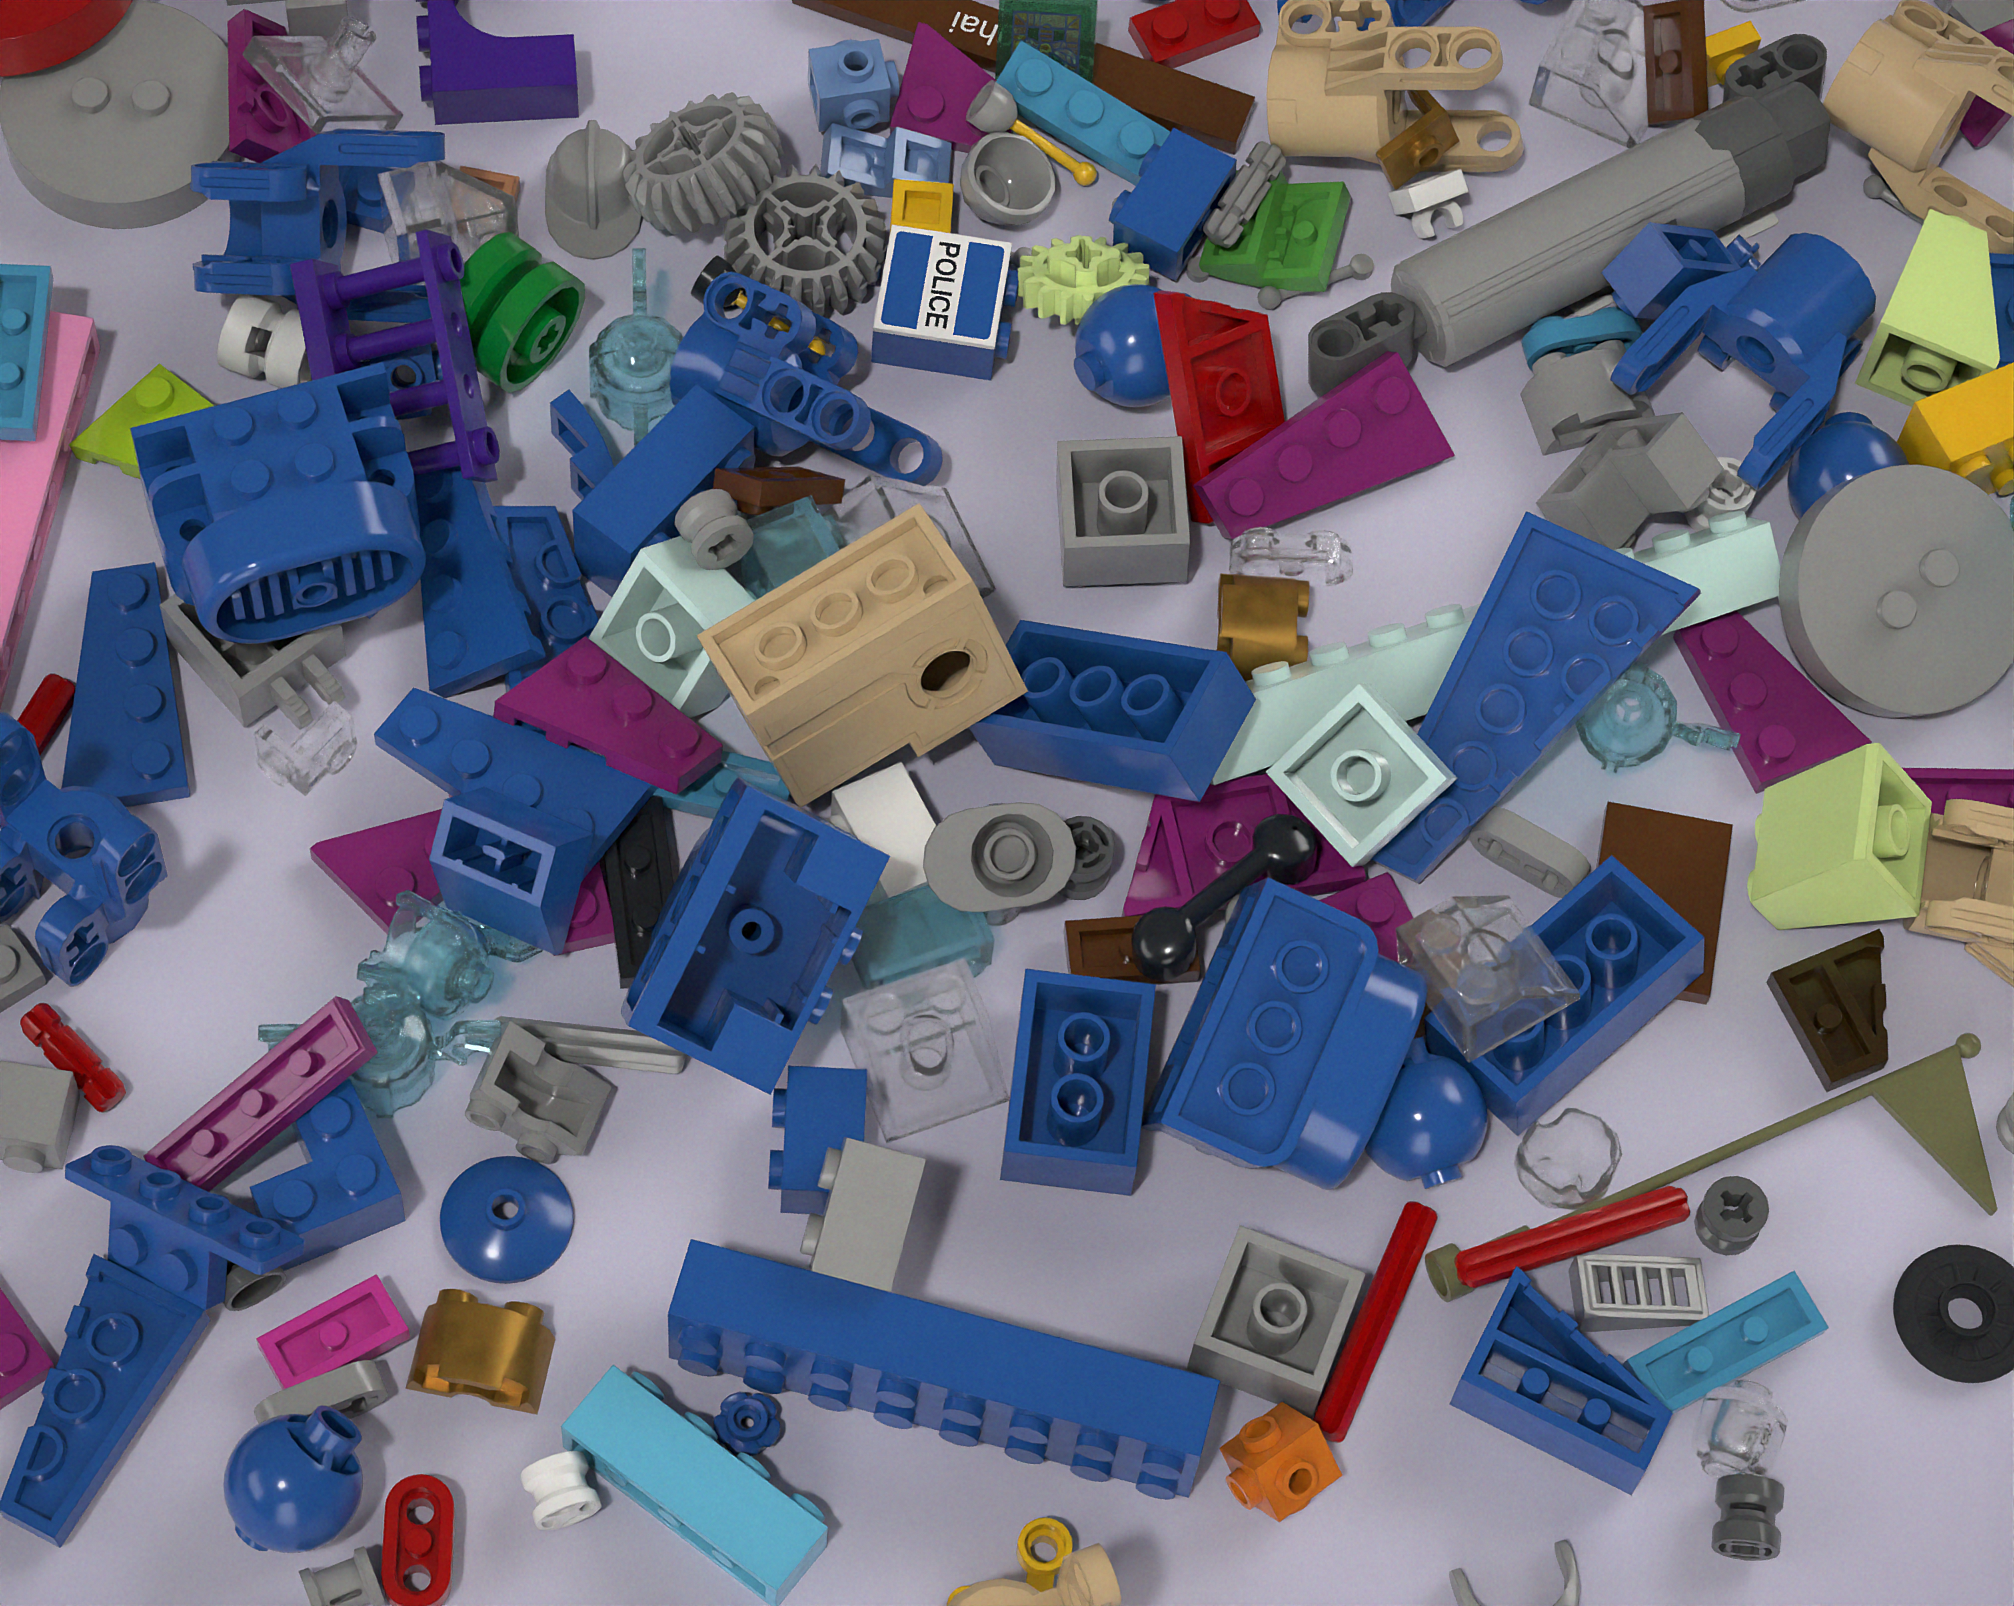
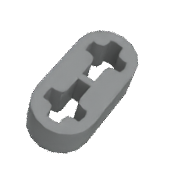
(1529, 852)
(347, 1389)

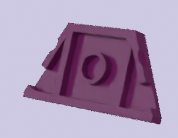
(1198, 841)

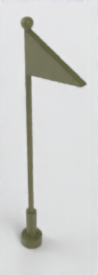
(1923, 1097)

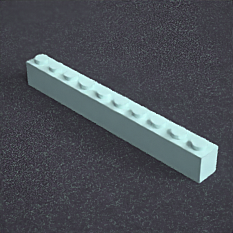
(1728, 562)

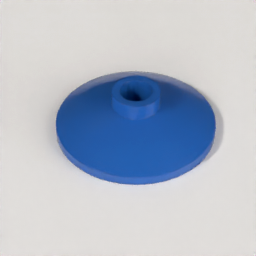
(512, 1247)

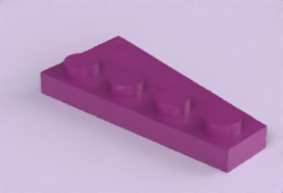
(1334, 447)

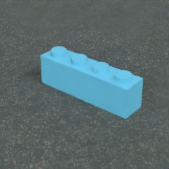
(696, 1485)

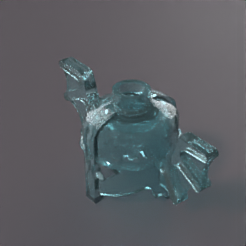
(634, 361)
(1632, 742)
(434, 965)
(405, 1054)

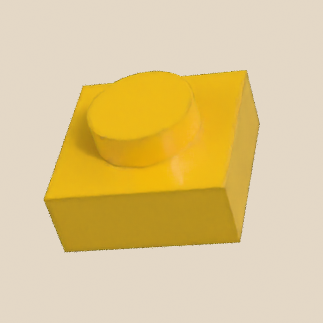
(1727, 47)
(922, 205)

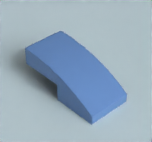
(880, 160)

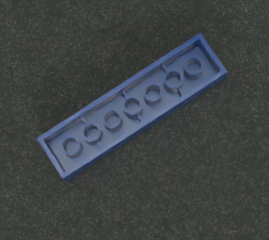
(939, 1370)

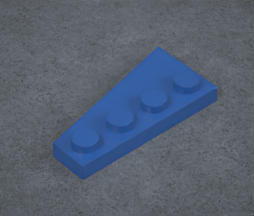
(468, 595)
(473, 750)

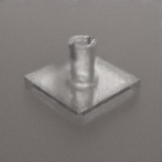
(323, 78)

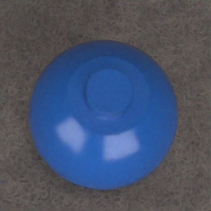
(1122, 348)
(1836, 453)
(1429, 1120)
(294, 1481)

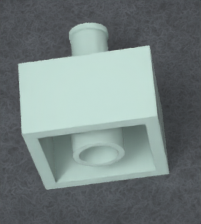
(657, 619)
(1361, 775)

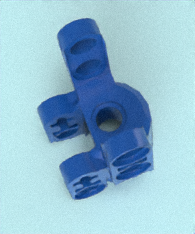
(297, 212)
(1783, 323)
(786, 385)
(44, 824)

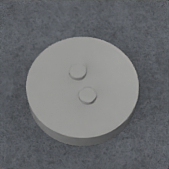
(122, 121)
(1901, 591)

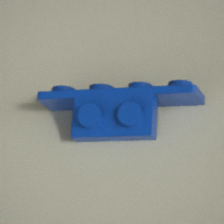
(177, 1230)

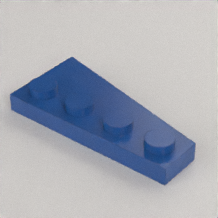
(550, 580)
(125, 698)
(109, 1376)

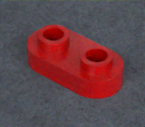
(416, 1547)

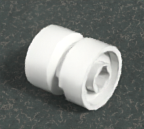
(264, 340)

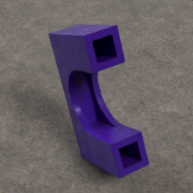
(492, 76)

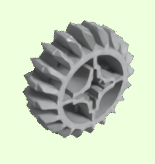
(703, 163)
(804, 221)

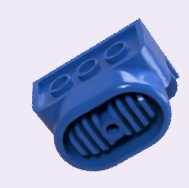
(285, 507)
(749, 993)
(1289, 1040)

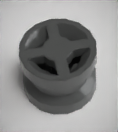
(1724, 1229)

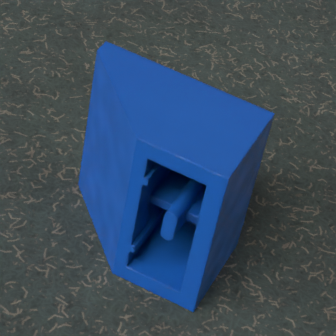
(510, 866)

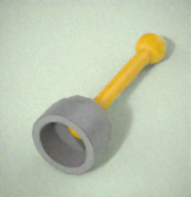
(997, 112)

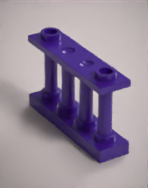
(333, 349)

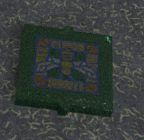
(1054, 27)

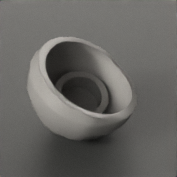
(1007, 179)

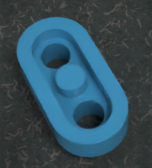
(1579, 333)

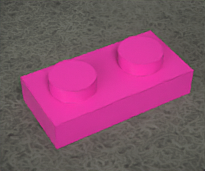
(334, 1334)

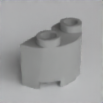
(1575, 398)
(535, 1097)

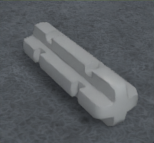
(1244, 194)

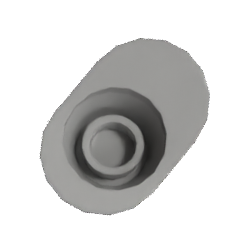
(588, 196)
(999, 857)

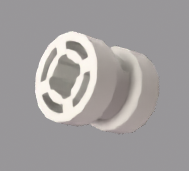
(1719, 498)

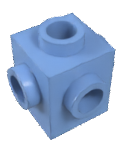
(851, 84)

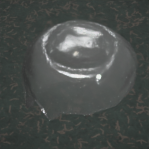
(1568, 1160)

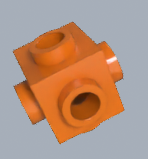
(1279, 1462)

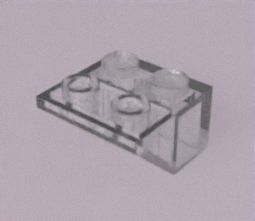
(445, 202)

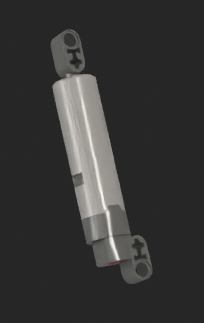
(1563, 238)

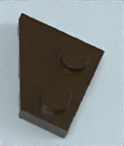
(1837, 1009)

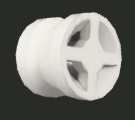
(560, 1490)

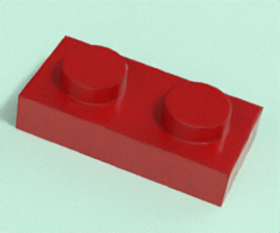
(1192, 29)

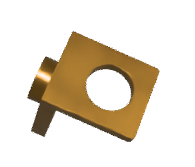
(1420, 144)

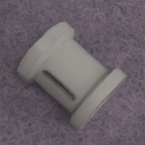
(344, 1583)

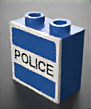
(944, 303)

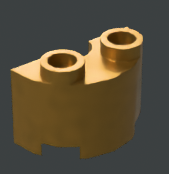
(1260, 620)
(482, 1351)

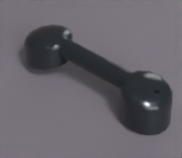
(1166, 936)

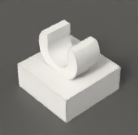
(1431, 195)

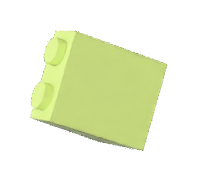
(1939, 317)
(1841, 844)

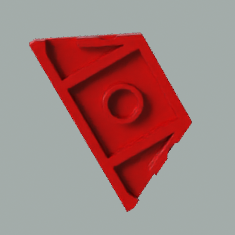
(1218, 383)

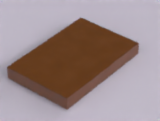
(1681, 863)

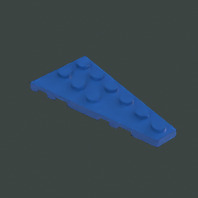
(1535, 659)

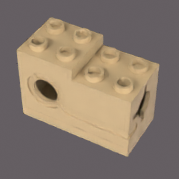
(864, 657)

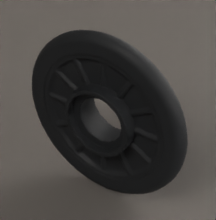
(1924, 1317)

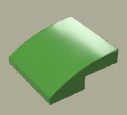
(1287, 239)

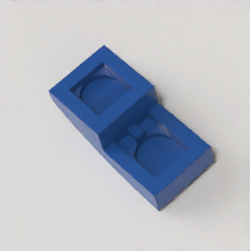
(583, 440)

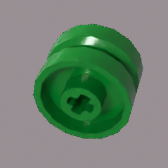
(517, 310)

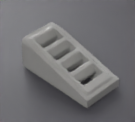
(1597, 1316)

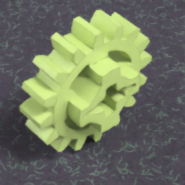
(1075, 274)

